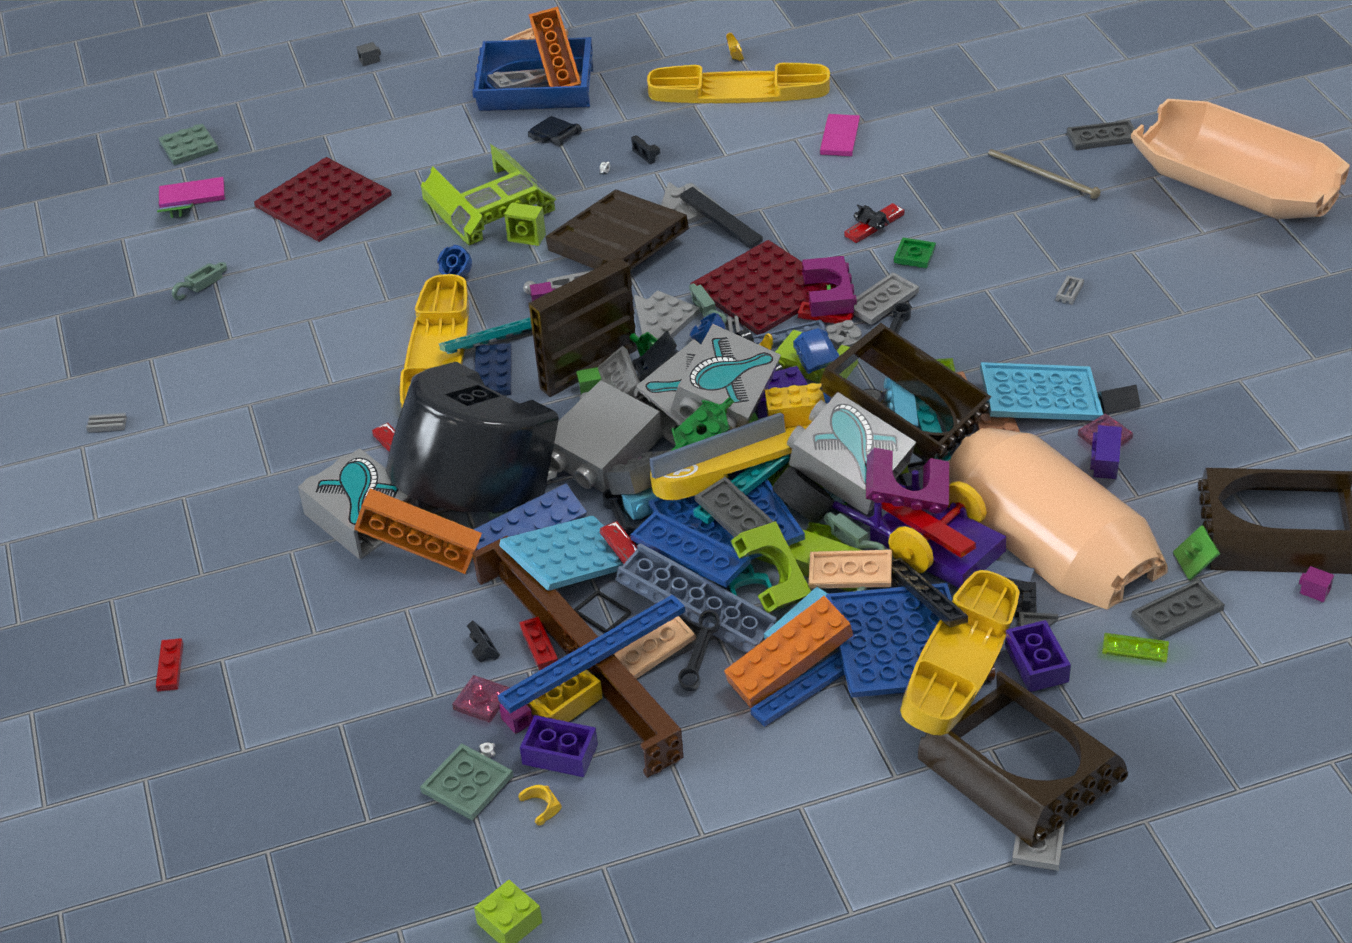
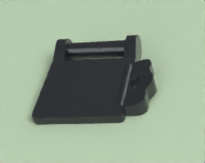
(551, 129)
(655, 356)

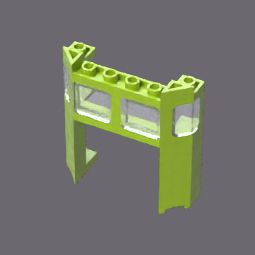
(486, 203)

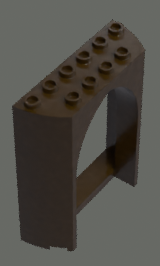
(946, 392)
(1267, 549)
(1022, 804)

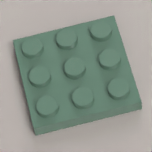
(188, 144)
(466, 781)

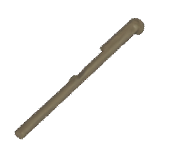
(1094, 193)

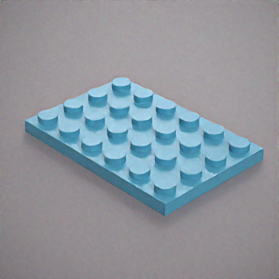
(1041, 391)
(563, 553)

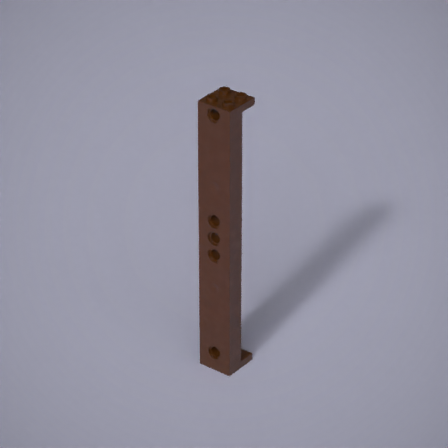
(650, 722)

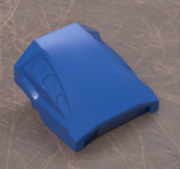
(815, 350)

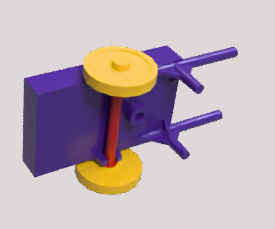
(963, 514)

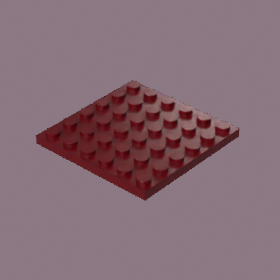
(322, 199)
(760, 287)

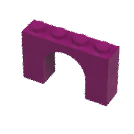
(834, 271)
(884, 488)

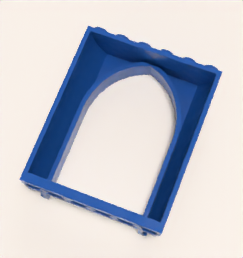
(521, 56)

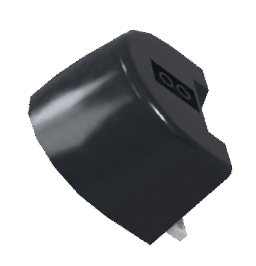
(470, 444)

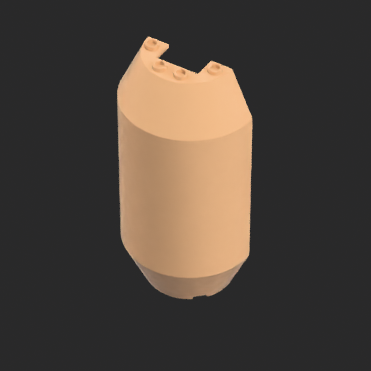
(1242, 159)
(1057, 516)

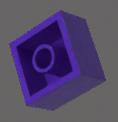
(1106, 452)

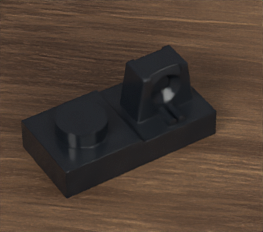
(644, 150)
(1026, 598)
(485, 647)

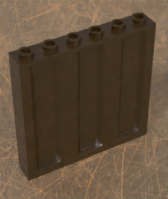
(616, 228)
(582, 324)

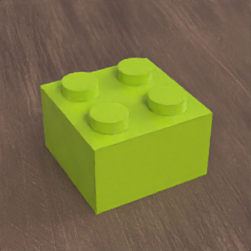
(525, 224)
(508, 914)

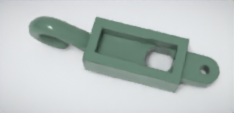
(200, 279)
(704, 302)
(850, 533)

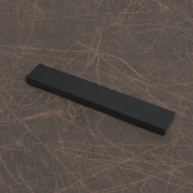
(721, 217)
(927, 594)

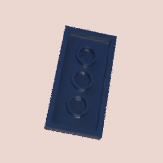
(495, 366)

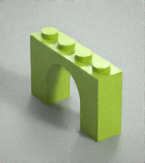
(790, 359)
(771, 543)

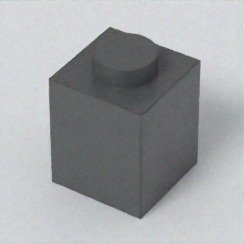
(368, 53)

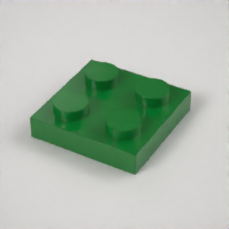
(914, 252)

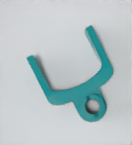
(749, 577)

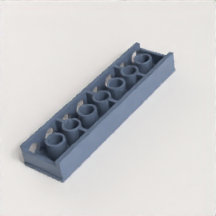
(660, 577)

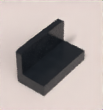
(1119, 399)

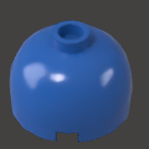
(454, 261)
(700, 332)

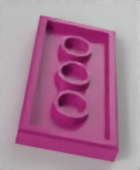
(840, 135)
(192, 192)

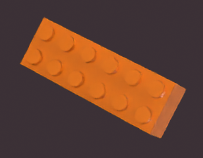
(554, 48)
(417, 531)
(789, 652)

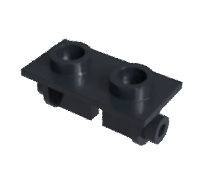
(877, 219)

